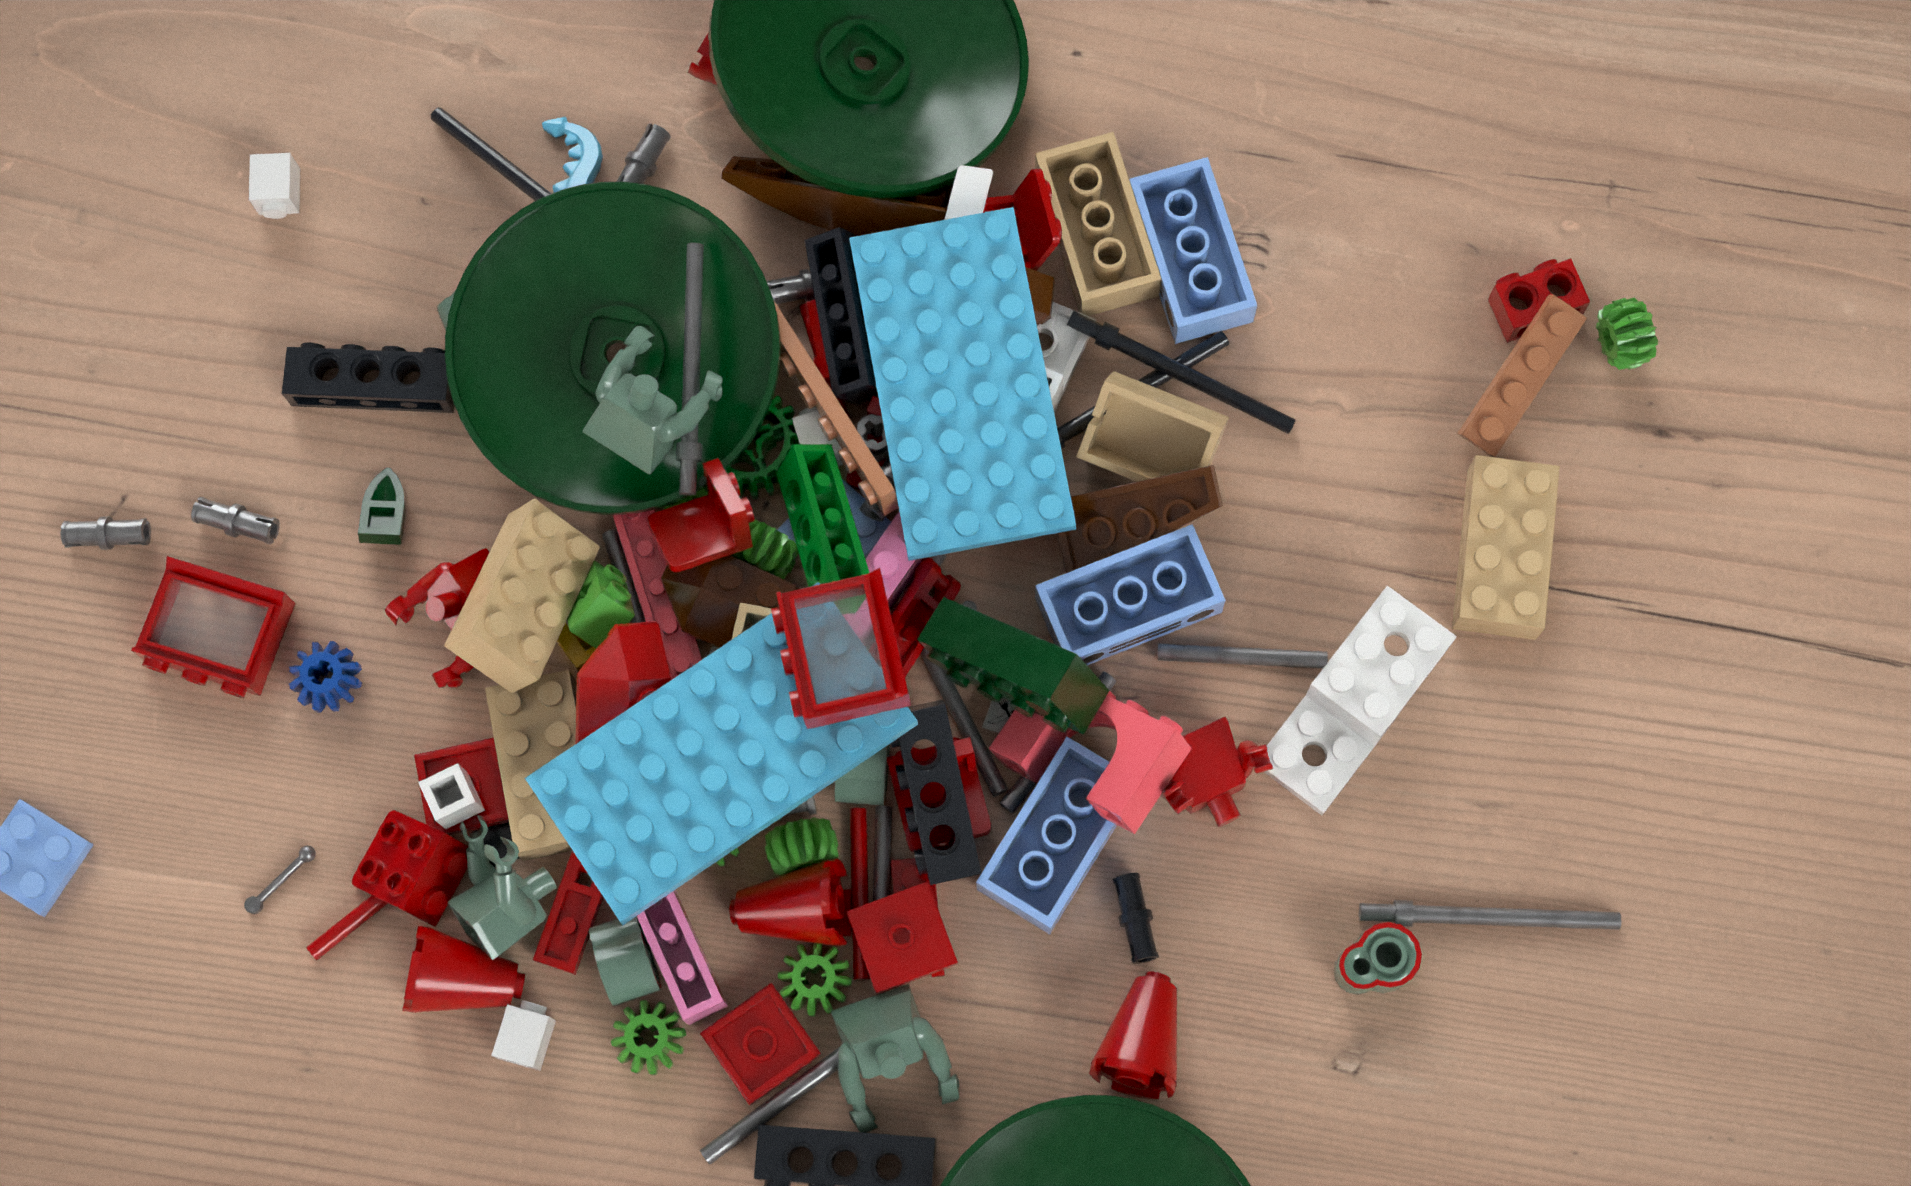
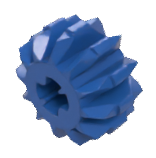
(320, 663)

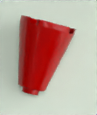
(797, 905)
(457, 976)
(1142, 1041)

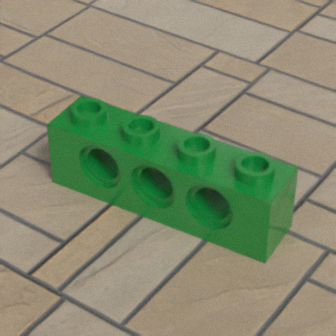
(820, 514)

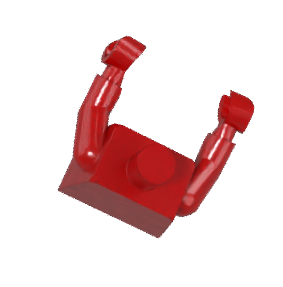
(446, 592)
(1214, 772)

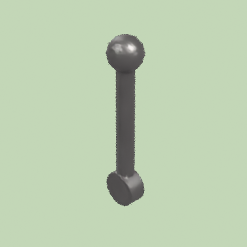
(255, 904)

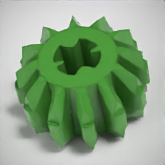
(1627, 333)
(770, 550)
(800, 844)
(816, 993)
(653, 1022)

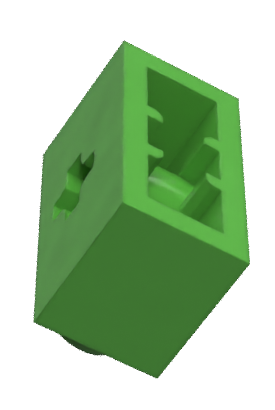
(600, 604)

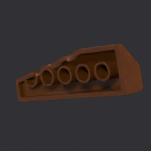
(831, 209)

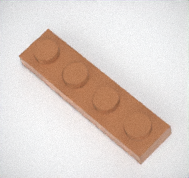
(1522, 375)

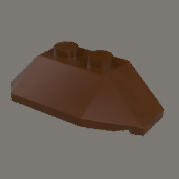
(710, 596)

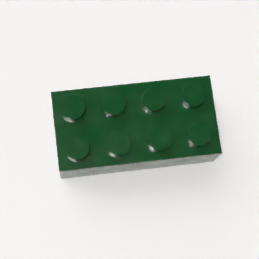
(1013, 666)

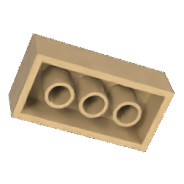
(1101, 225)
(1506, 547)
(522, 596)
(528, 733)

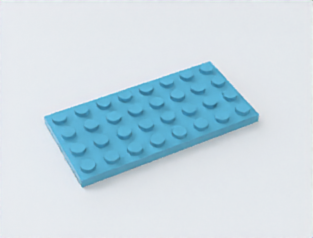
(962, 384)
(698, 771)

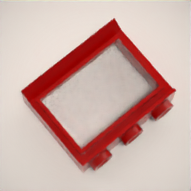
(214, 628)
(841, 650)

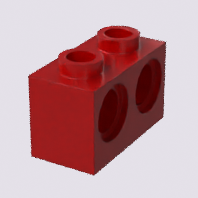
(1534, 291)

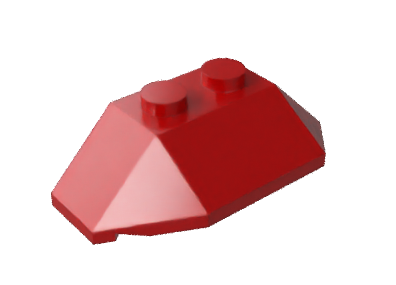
(619, 675)

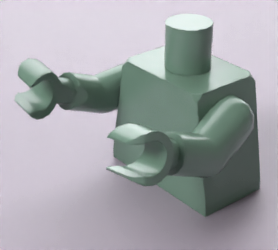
(638, 418)
(501, 903)
(882, 1039)

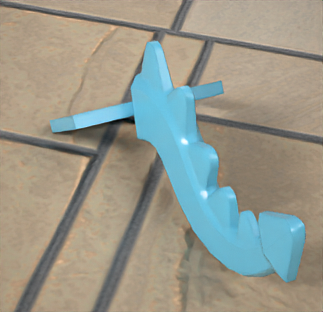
(587, 152)

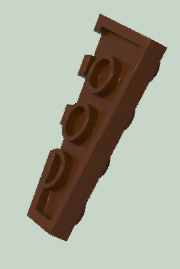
(1136, 513)

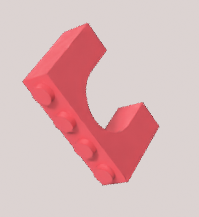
(1134, 779)

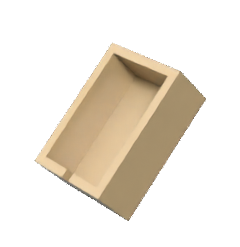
(1149, 431)

